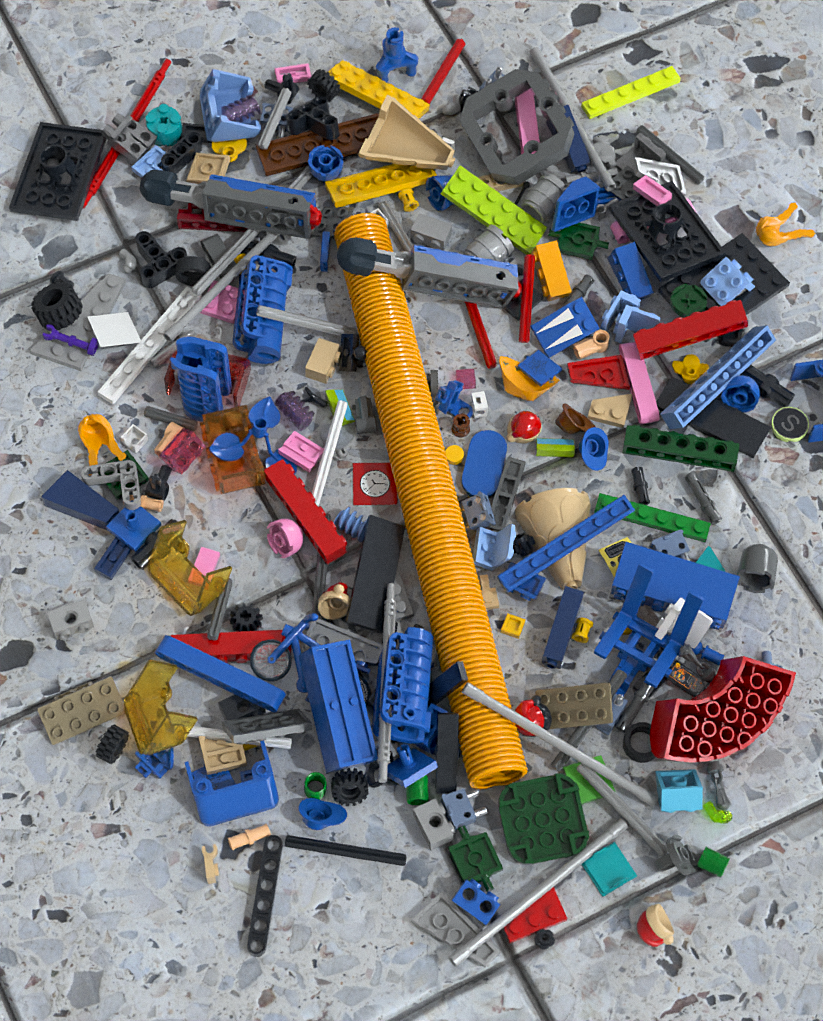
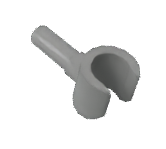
(603, 208)

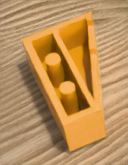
(551, 271)

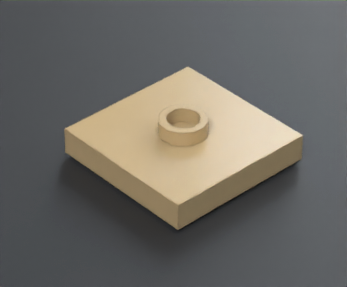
(205, 165)

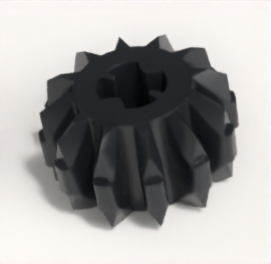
(249, 612)

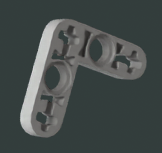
(123, 476)

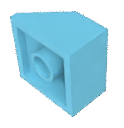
(679, 790)

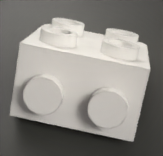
(698, 628)

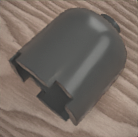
(758, 568)

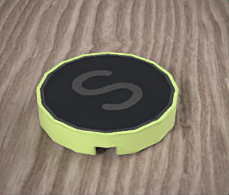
(790, 424)

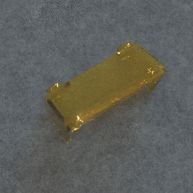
(179, 576)
(147, 714)

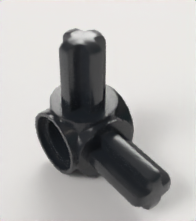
(287, 83)
(157, 485)

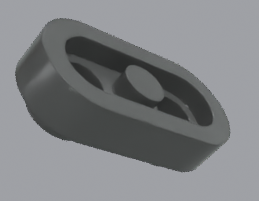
(432, 380)

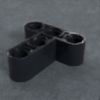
(315, 117)
(156, 263)

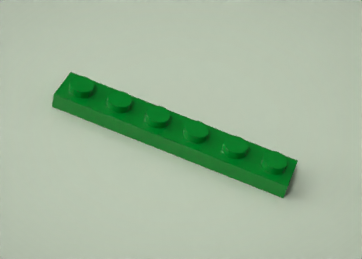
(661, 519)

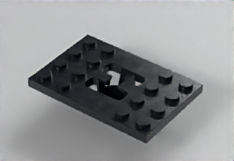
(52, 197)
(680, 253)
(766, 276)

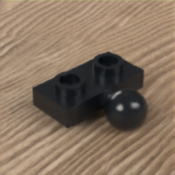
(350, 352)

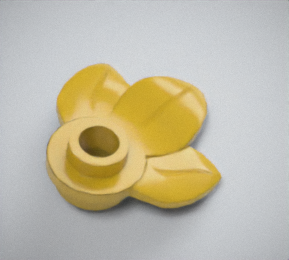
(230, 147)
(689, 368)

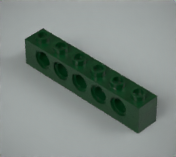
(671, 452)

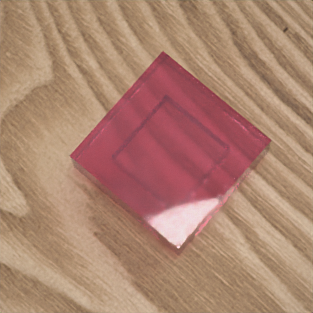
(467, 377)

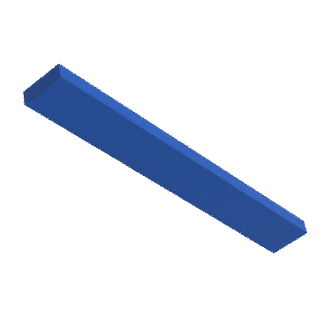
(565, 543)

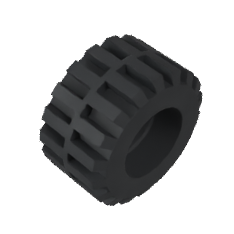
(57, 305)

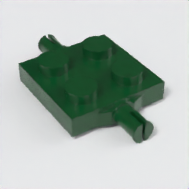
(579, 240)
(475, 858)

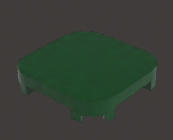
(543, 819)

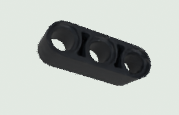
(182, 152)

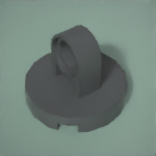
(678, 855)

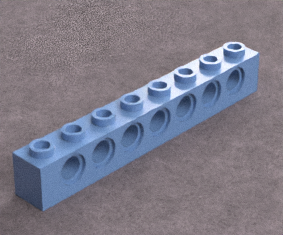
(717, 377)

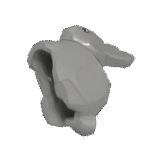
(605, 150)

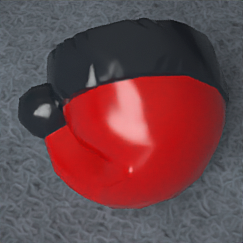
(535, 712)

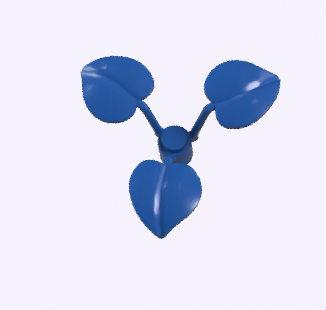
(262, 416)

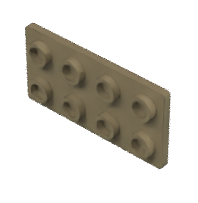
(578, 705)
(81, 709)

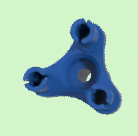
(395, 55)

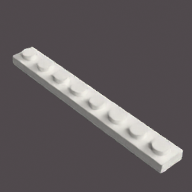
(146, 350)

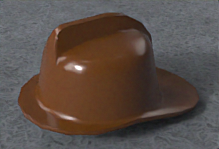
(572, 421)

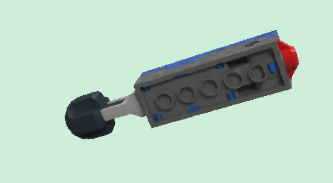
(238, 202)
(436, 272)

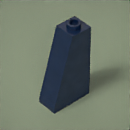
(577, 158)
(79, 501)
(562, 627)

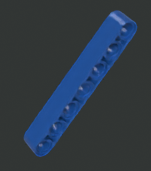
(220, 673)

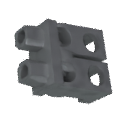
(129, 138)

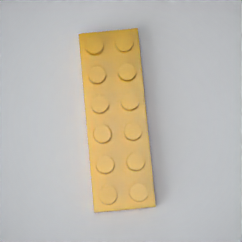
(374, 89)
(376, 183)

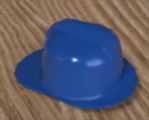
(594, 448)
(321, 814)

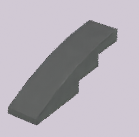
(507, 492)

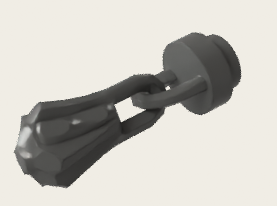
(708, 673)
(722, 800)

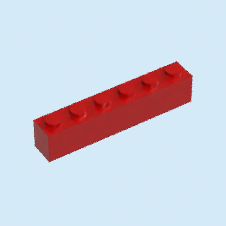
(690, 329)
(305, 511)
(230, 645)

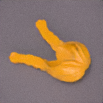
(769, 227)
(94, 432)

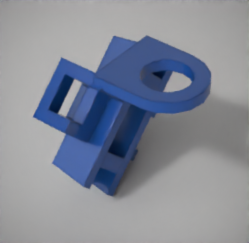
(449, 399)
(151, 765)

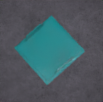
(609, 869)

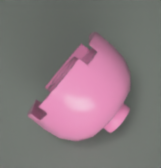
(285, 537)

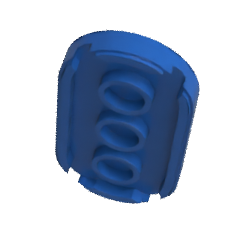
(484, 463)

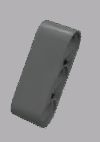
(214, 250)

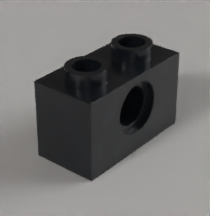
(230, 706)

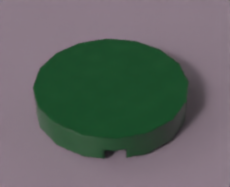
(687, 300)

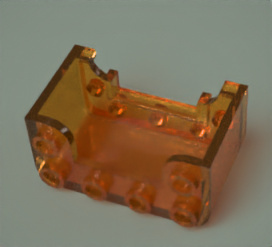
(237, 474)

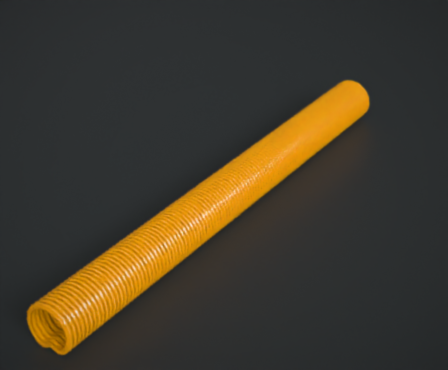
(432, 513)

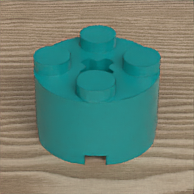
(165, 124)

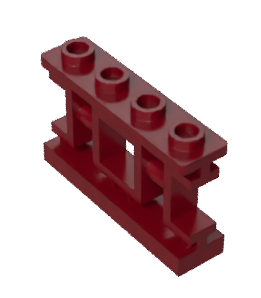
(191, 221)

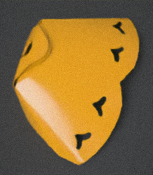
(520, 384)

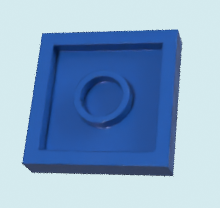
(133, 526)
(410, 766)

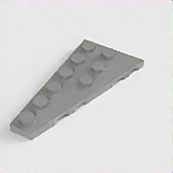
(97, 302)

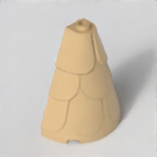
(405, 140)
(550, 516)

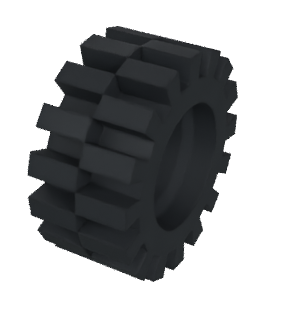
(323, 85)
(112, 744)
(349, 795)

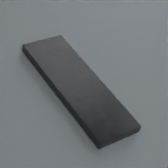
(720, 420)
(374, 571)

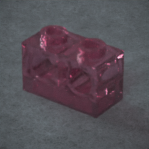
(180, 450)

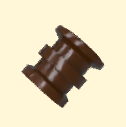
(463, 426)

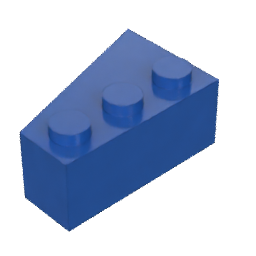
(630, 271)

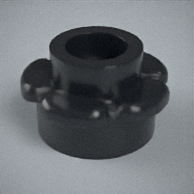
(538, 939)

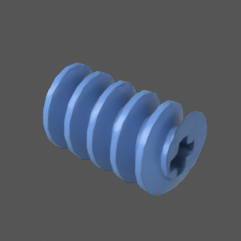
(351, 524)

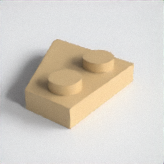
(610, 410)
(221, 756)

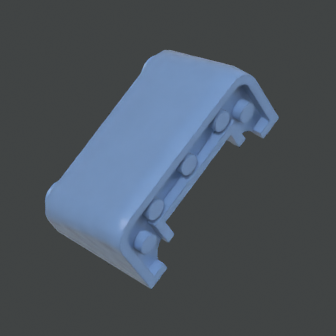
(219, 91)

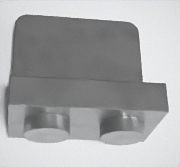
(644, 149)

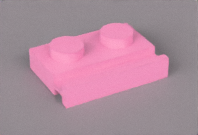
(301, 451)

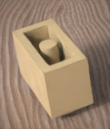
(322, 361)

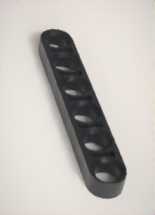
(268, 895)

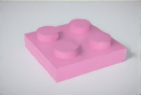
(223, 305)

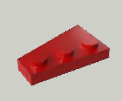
(600, 372)
(540, 915)

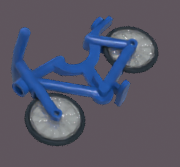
(273, 660)

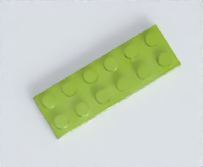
(493, 208)

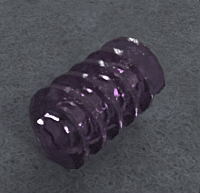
(241, 109)
(295, 410)

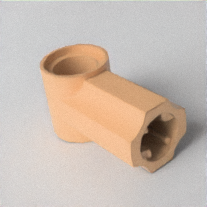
(590, 345)
(170, 433)

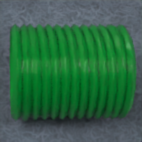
(315, 776)
(418, 792)
(713, 862)

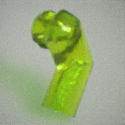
(717, 816)

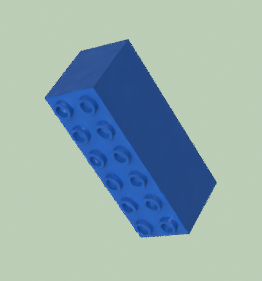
(674, 579)
(338, 706)

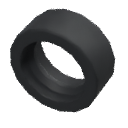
(188, 264)
(631, 752)

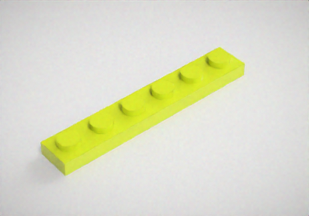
(630, 92)

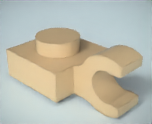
(489, 594)
(211, 869)

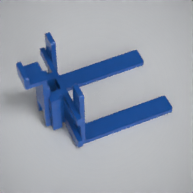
(631, 657)

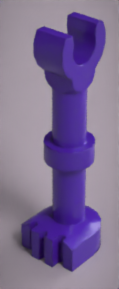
(91, 347)

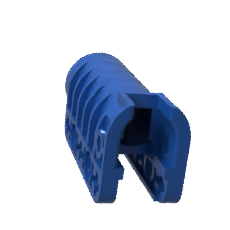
(263, 288)
(200, 376)
(409, 688)

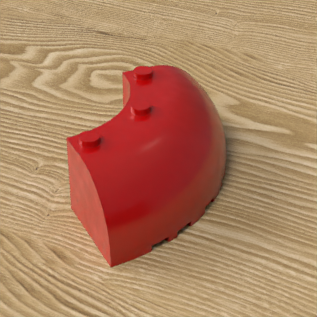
(724, 716)

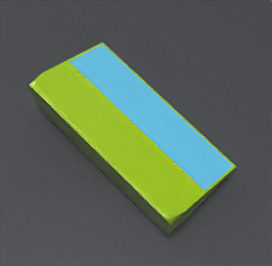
(333, 397)
(555, 447)

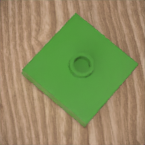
(587, 791)

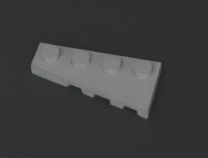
(326, 633)
(452, 927)

